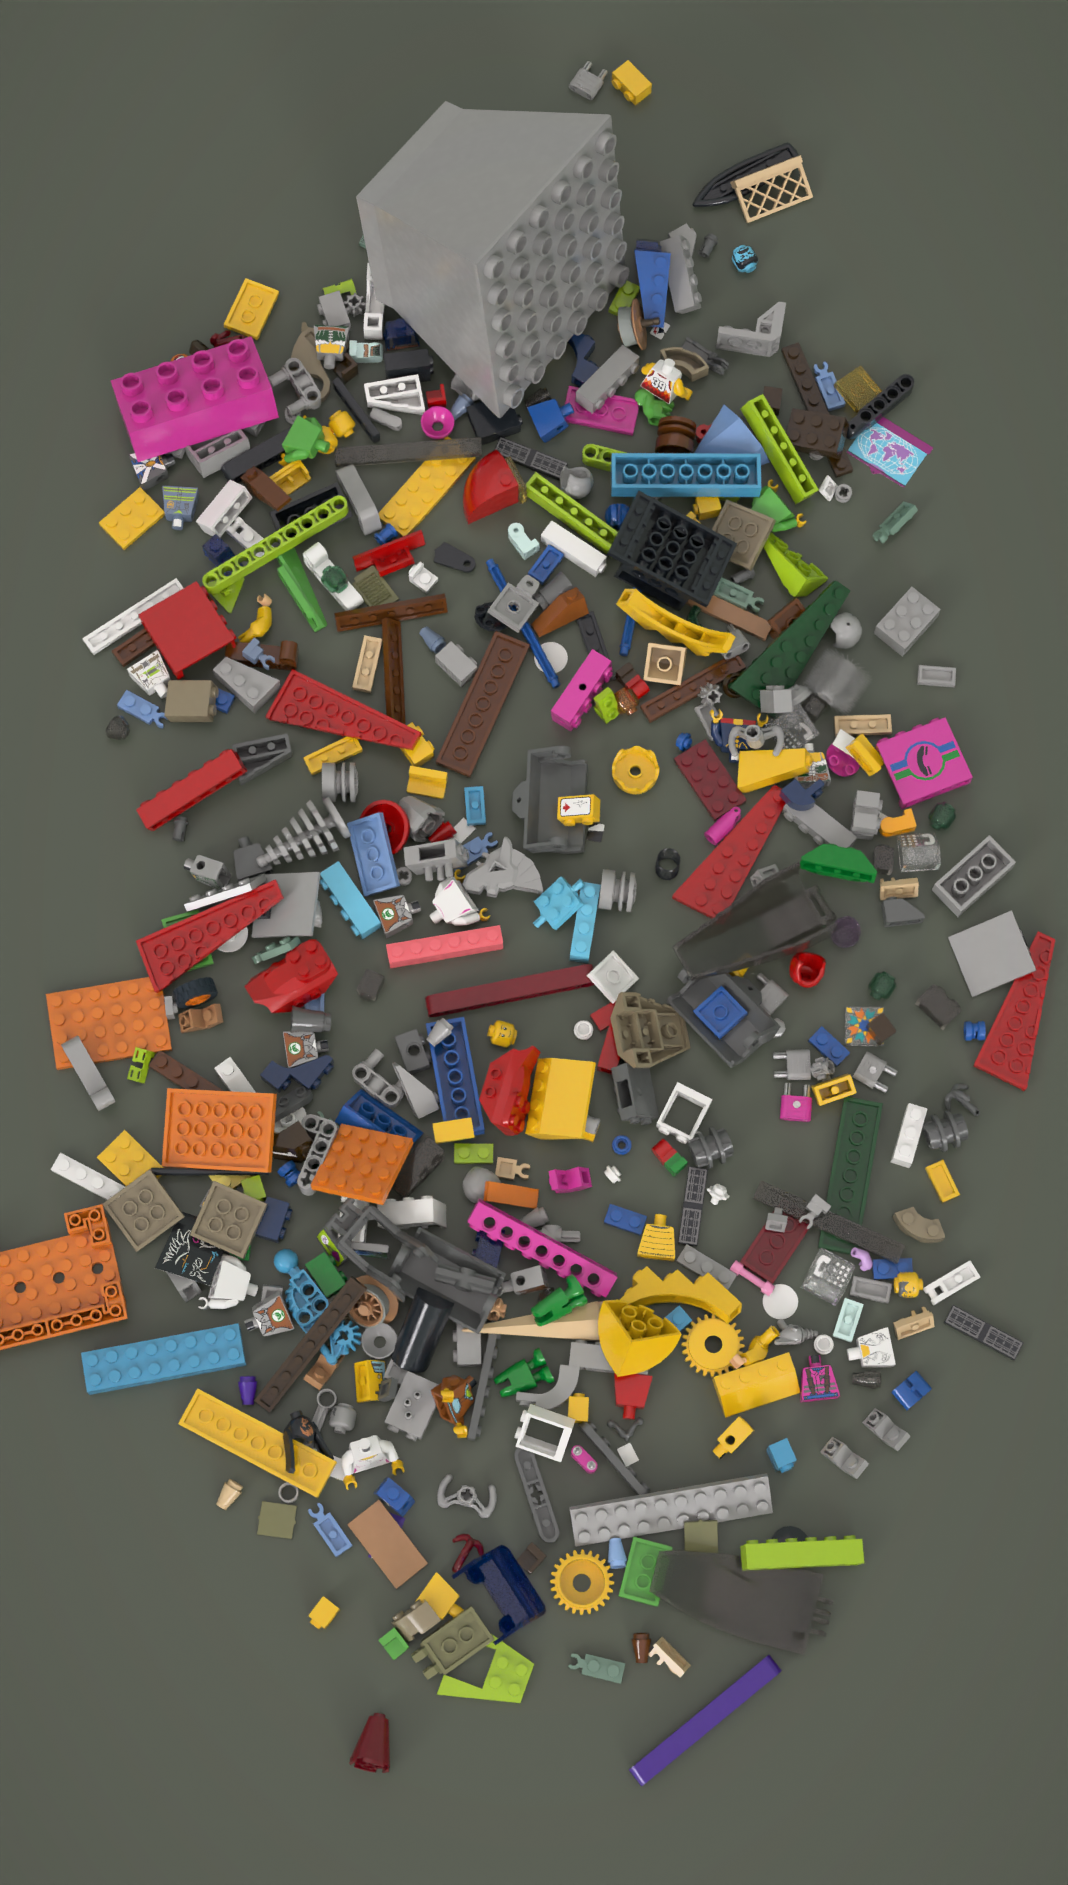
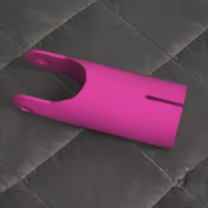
(723, 826)

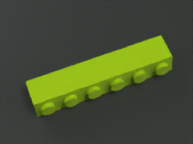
(779, 449)
(570, 512)
(802, 1554)

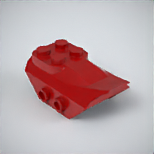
(295, 979)
(507, 1089)

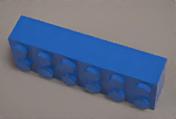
(456, 1076)

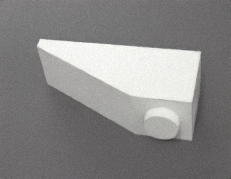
(233, 1077)

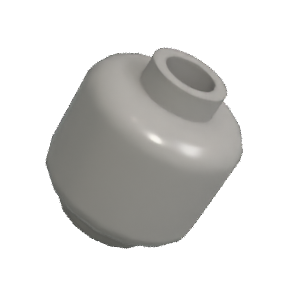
(342, 1418)

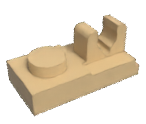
(899, 888)
(914, 1324)
(673, 1659)

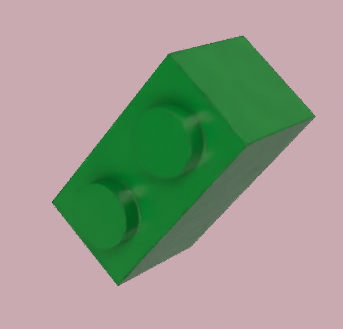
(325, 1274)

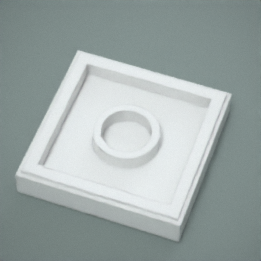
(612, 976)

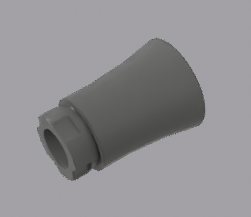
(556, 587)
(309, 1020)

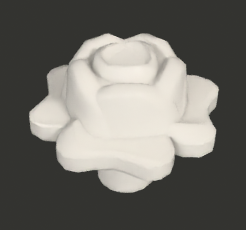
(718, 1193)

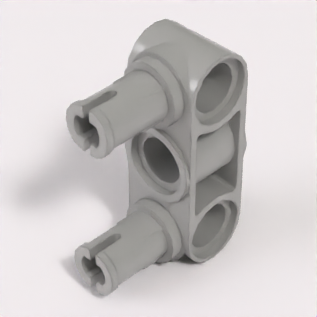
(301, 382)
(374, 1083)

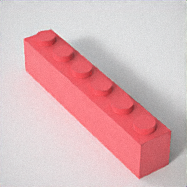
(444, 946)

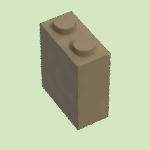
(191, 701)

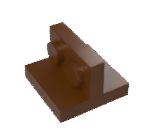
(785, 616)

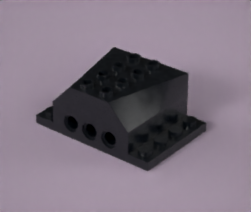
(669, 554)

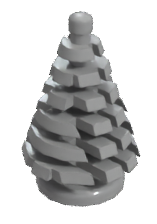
(302, 837)

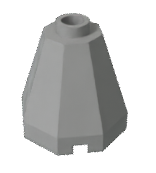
(422, 817)

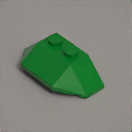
(839, 863)

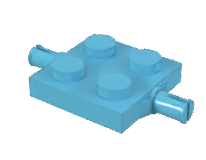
(558, 903)

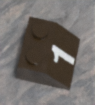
(292, 1144)

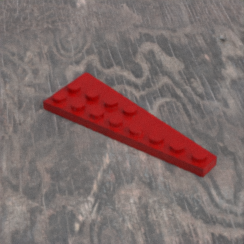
(321, 708)
(724, 871)
(186, 943)
(1013, 1035)

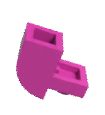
(570, 1180)

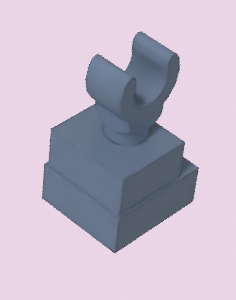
(254, 653)

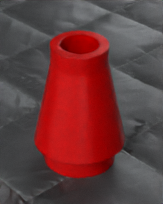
(443, 832)

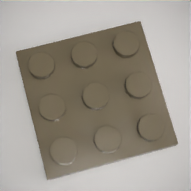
(745, 528)
(143, 1210)
(228, 1219)

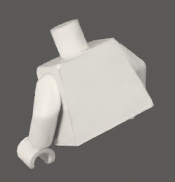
(229, 1284)

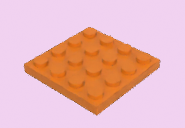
(362, 1164)

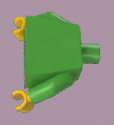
(303, 440)
(773, 506)

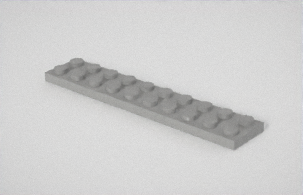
(670, 1509)

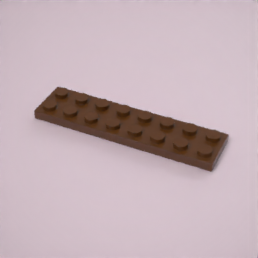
(482, 704)

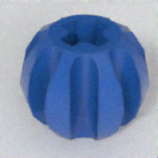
(615, 515)

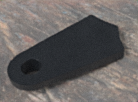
(453, 558)

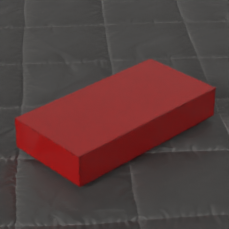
(602, 1016)

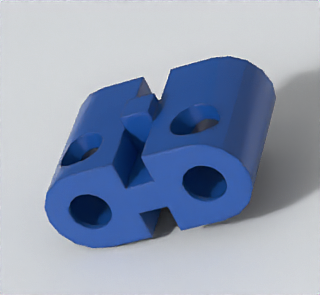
(911, 1390)

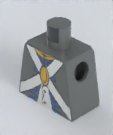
(151, 471)

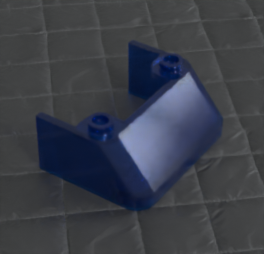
(507, 1587)

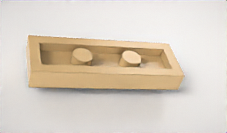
(367, 664)
(863, 724)

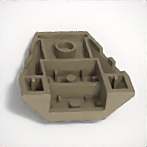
(647, 1030)

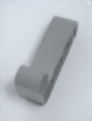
(359, 499)
(88, 1073)
(314, 1156)

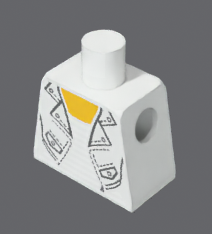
(873, 1350)

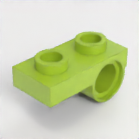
(606, 705)

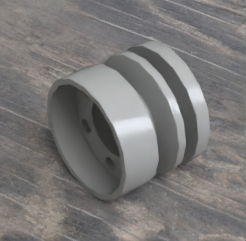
(339, 782)
(617, 890)

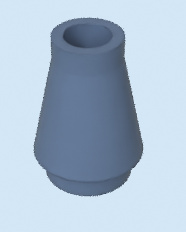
(460, 405)
(432, 639)

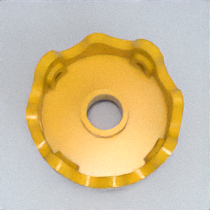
(639, 758)

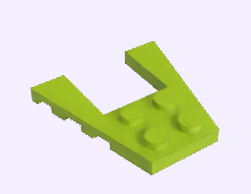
(504, 1681)

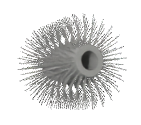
(837, 681)

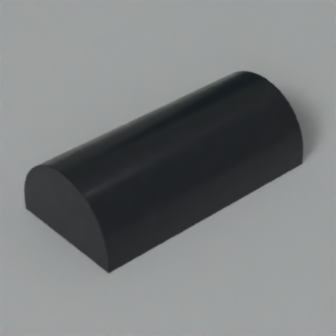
(304, 505)
(421, 1331)

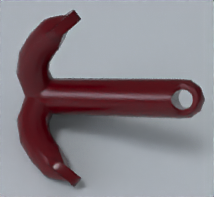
(220, 339)
(470, 1542)

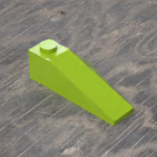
(792, 570)

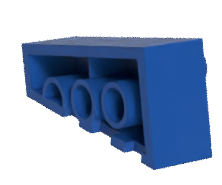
(653, 282)

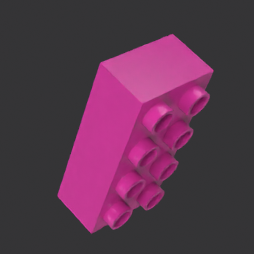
(194, 398)

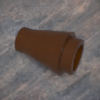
(641, 1646)

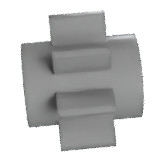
(354, 299)
(712, 692)
(822, 1069)

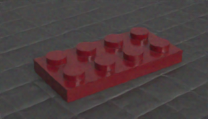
(709, 779)
(773, 1249)

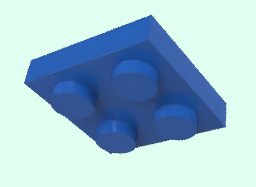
(720, 1012)

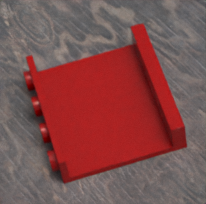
(186, 628)

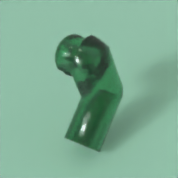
(693, 614)

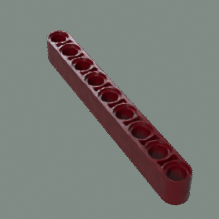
(508, 990)

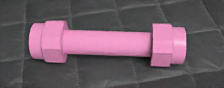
(766, 1287)

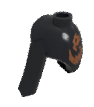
(303, 1428)

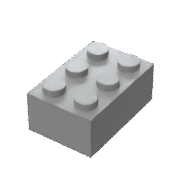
(907, 621)

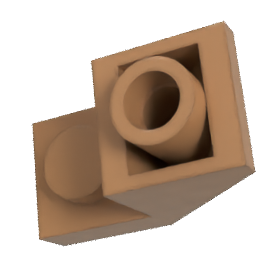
(200, 1019)
(322, 1371)

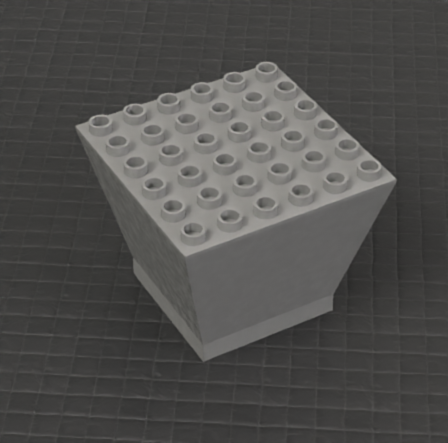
(498, 239)

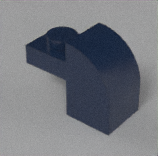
(800, 799)

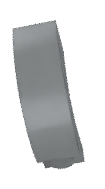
(558, 1395)

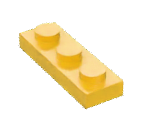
(334, 752)

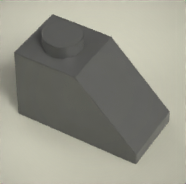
(899, 912)

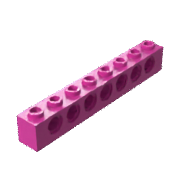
(483, 1210)

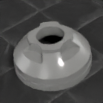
(799, 693)
(371, 1334)

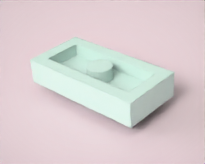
(847, 1320)

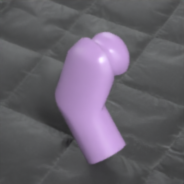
(866, 1261)

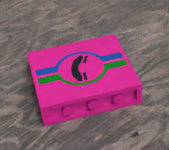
(924, 762)

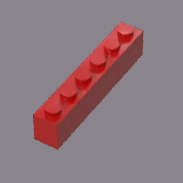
(191, 790)

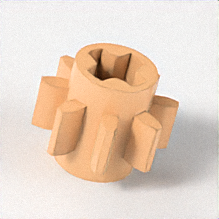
(498, 1310)

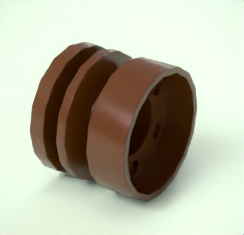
(675, 435)

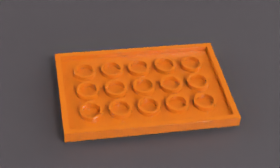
(109, 1020)
(219, 1130)

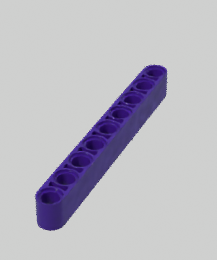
(705, 1720)

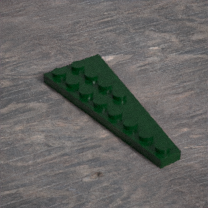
(792, 648)

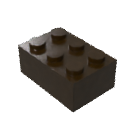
(817, 433)

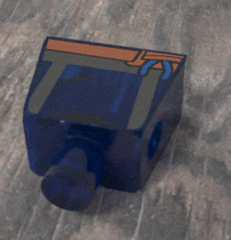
(399, 335)

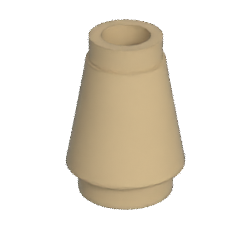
(229, 1494)

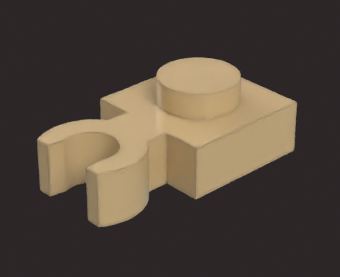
(508, 1168)

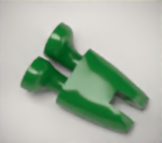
(559, 1302)
(521, 1376)

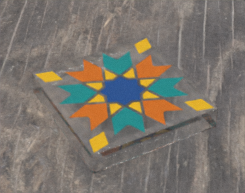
(855, 1025)

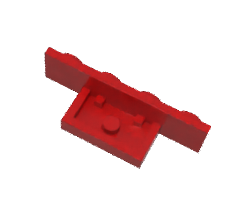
(391, 555)

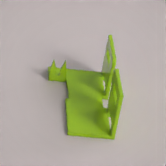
(345, 286)
(143, 1072)

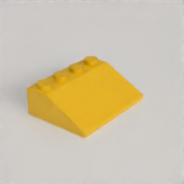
(560, 1099)

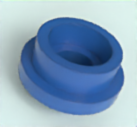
(684, 741)
(625, 1140)

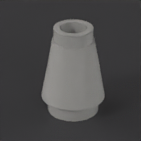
(439, 1032)
(536, 1217)

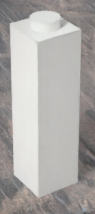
(574, 549)

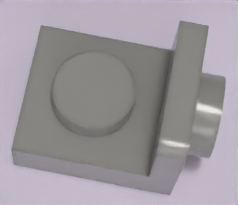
(763, 873)

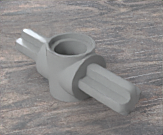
(556, 1233)

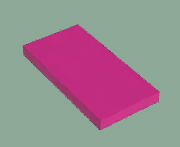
(616, 414)

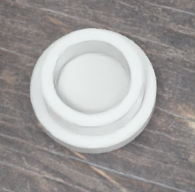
(583, 1030)
(613, 1174)
(823, 1344)

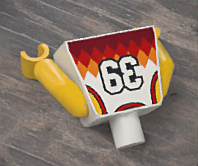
(664, 381)

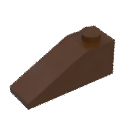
(264, 488)

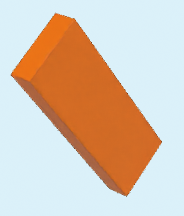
(511, 1194)

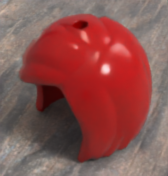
(807, 965)

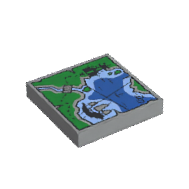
(371, 1250)

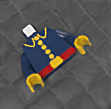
(722, 727)

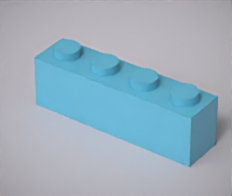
(350, 900)
(585, 923)

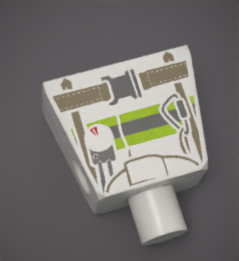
(151, 674)

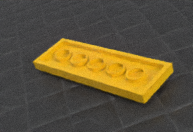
(423, 492)

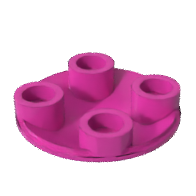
(841, 762)

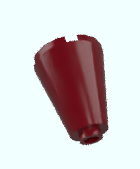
(373, 1746)

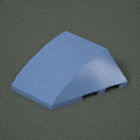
(730, 436)

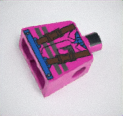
(818, 1381)

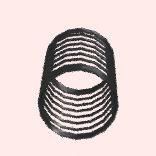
(661, 856)

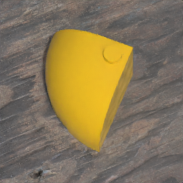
(634, 1337)

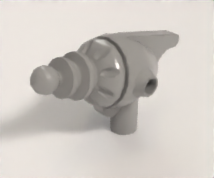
(793, 1334)

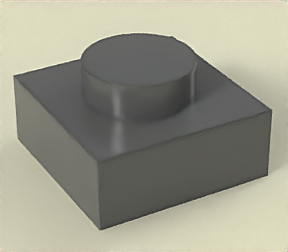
(388, 1389)

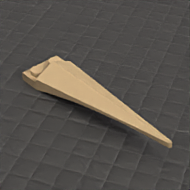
(579, 1324)

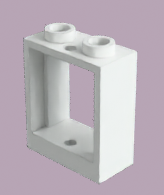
(692, 1096)
(538, 1446)

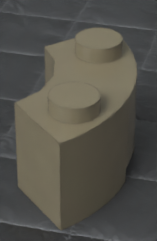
(687, 362)
(918, 1227)
(415, 1620)

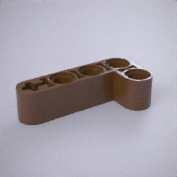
(285, 655)

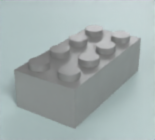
(973, 876)

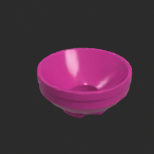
(437, 415)

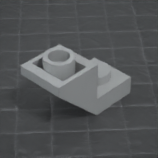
(886, 1430)
(844, 1458)

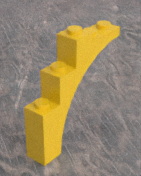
(673, 628)
(676, 1288)

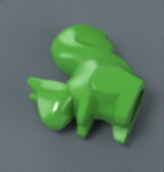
(653, 408)

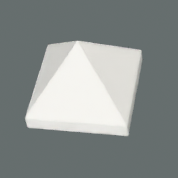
(828, 488)

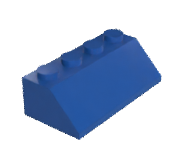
(370, 1114)

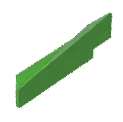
(298, 585)

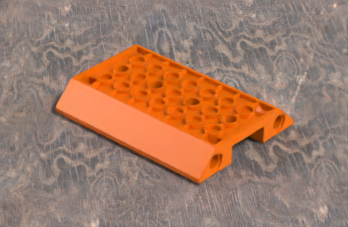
(67, 1307)

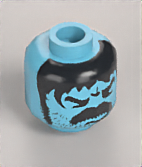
(744, 259)

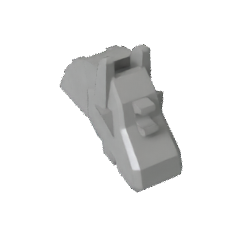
(514, 872)

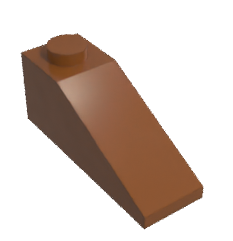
(562, 611)

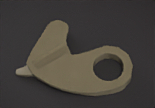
(306, 352)

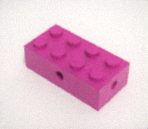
(581, 690)

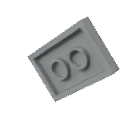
(761, 342)

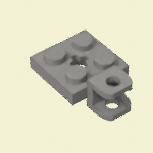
(521, 597)

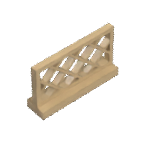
(768, 173)

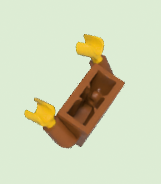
(453, 1400)

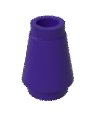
(247, 1389)

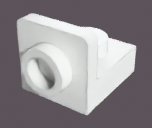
(422, 577)

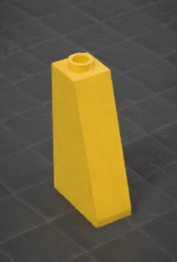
(763, 769)

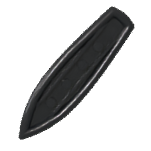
(720, 190)

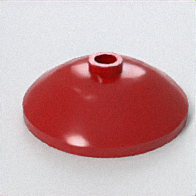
(395, 817)

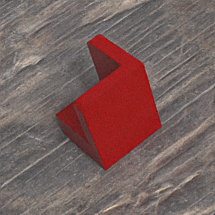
(436, 397)

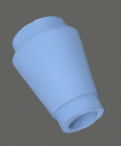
(616, 1554)

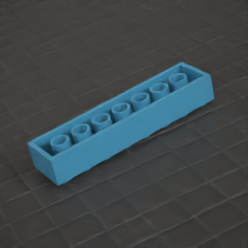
(686, 474)
(163, 1359)

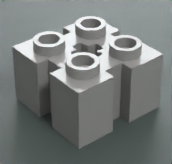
(865, 813)

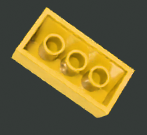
(756, 1384)

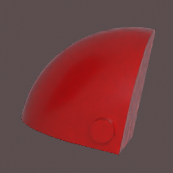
(489, 487)

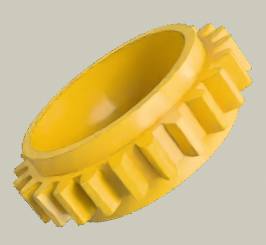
(696, 1349)
(585, 1565)

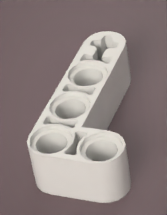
(317, 560)

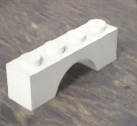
(374, 312)

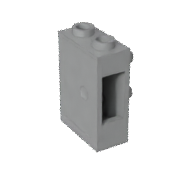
(436, 858)
(412, 1407)

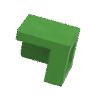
(394, 1643)

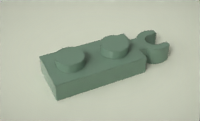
(895, 521)
(737, 595)
(273, 949)
(599, 1667)

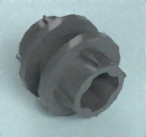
(945, 1131)
(711, 1147)

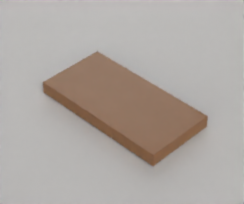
(387, 1544)

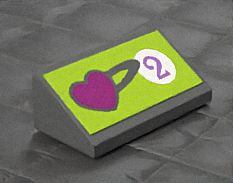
(327, 1240)

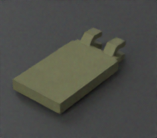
(453, 1643)

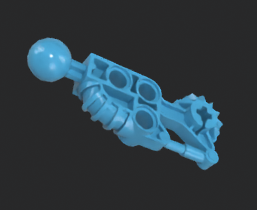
(301, 1304)

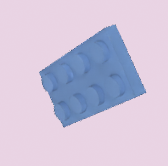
(373, 854)

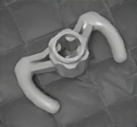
(756, 737)
(466, 1497)

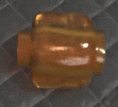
(626, 701)

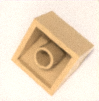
(665, 663)

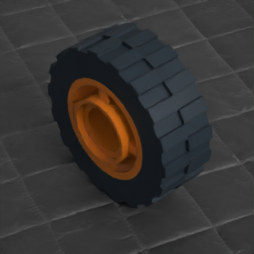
(195, 992)

